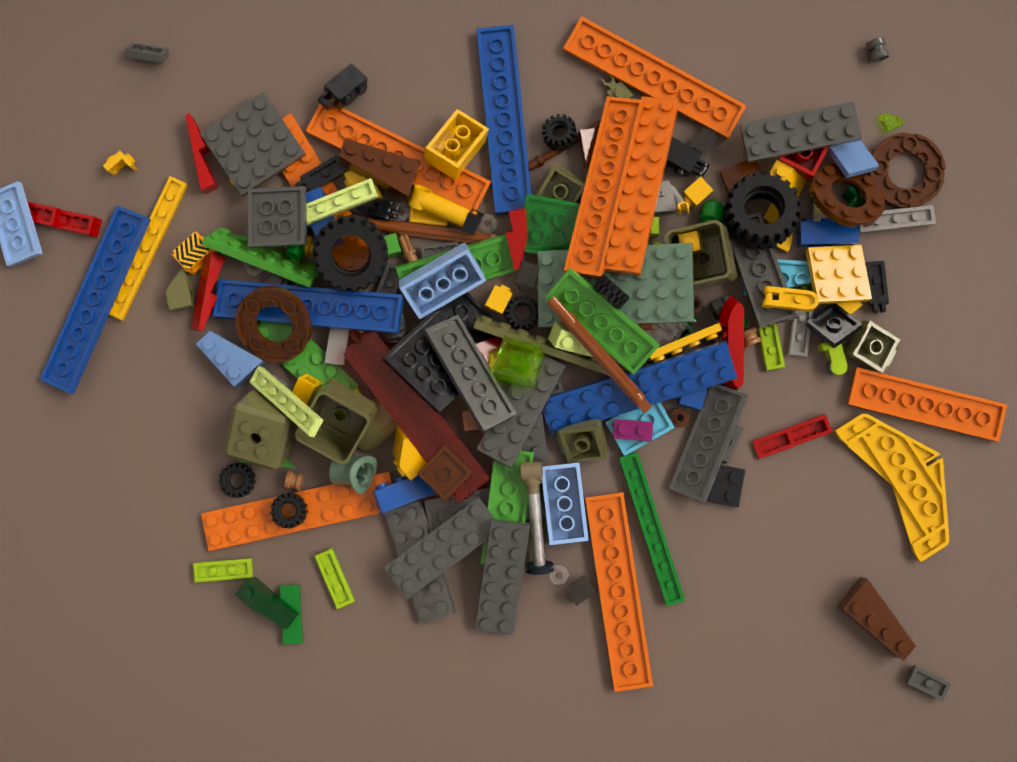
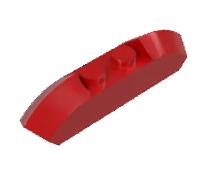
(733, 319)

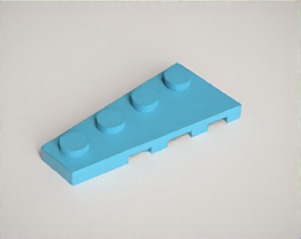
(794, 273)

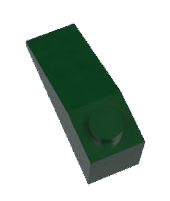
(266, 602)

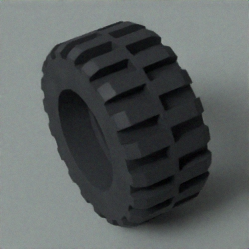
(768, 188)
(344, 278)

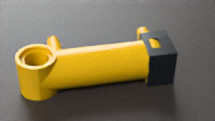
(424, 199)

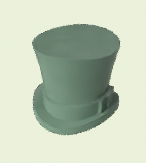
(356, 473)

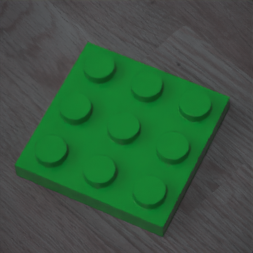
(549, 223)

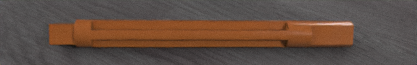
(431, 231)
(600, 354)

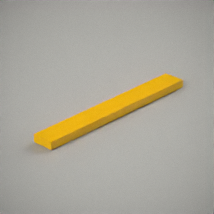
(160, 221)

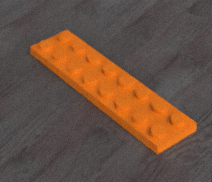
(927, 404)

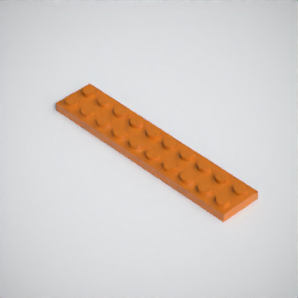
(653, 77)
(338, 124)
(604, 186)
(642, 187)
(354, 251)
(253, 520)
(618, 592)

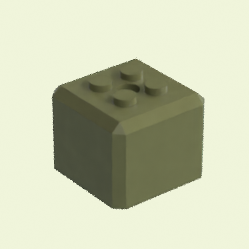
(718, 246)
(259, 416)
(339, 436)

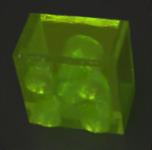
(518, 362)

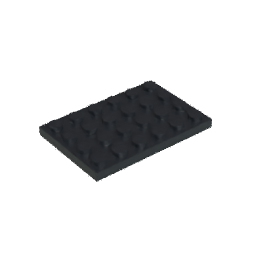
(417, 361)

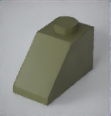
(180, 293)

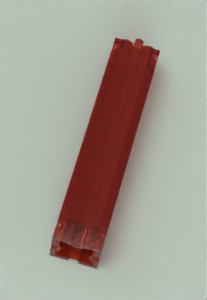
(416, 418)

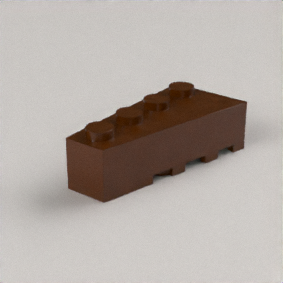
(385, 168)
(873, 615)

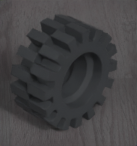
(555, 123)
(611, 291)
(522, 301)
(248, 480)
(277, 506)

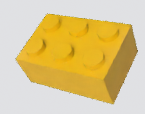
(456, 144)

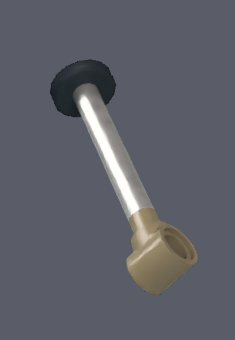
(533, 476)

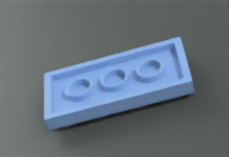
(17, 228)

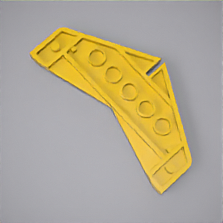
(916, 486)

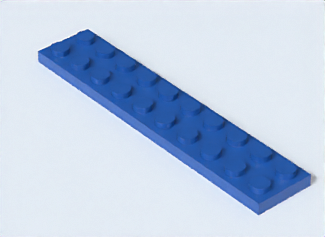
(504, 117)
(95, 299)
(326, 307)
(656, 381)

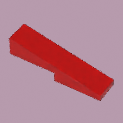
(199, 148)
(65, 220)
(205, 300)
(792, 436)

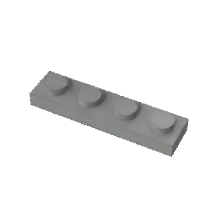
(902, 219)

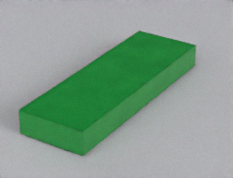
(292, 596)

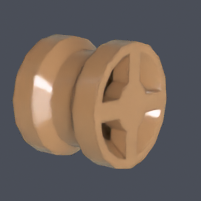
(751, 337)
(294, 480)

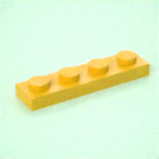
(690, 340)

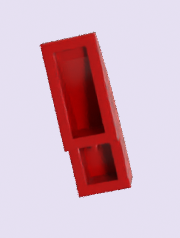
(518, 235)

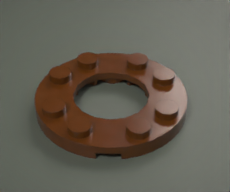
(930, 158)
(848, 216)
(251, 336)

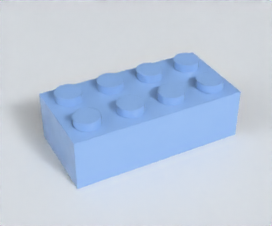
(442, 280)
(564, 504)

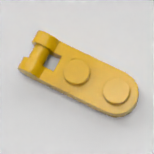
(790, 299)

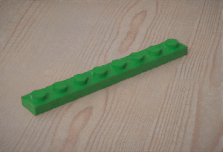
(651, 529)

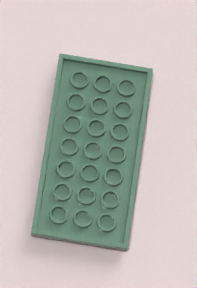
(656, 297)

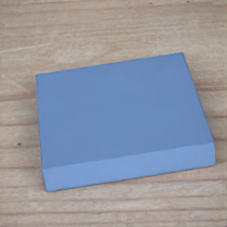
(853, 158)

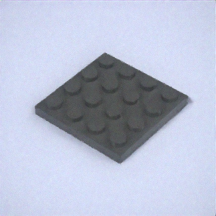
(253, 144)

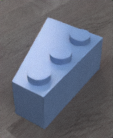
(229, 358)

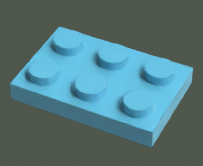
(656, 414)

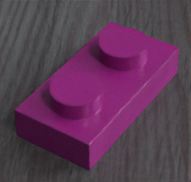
(632, 430)

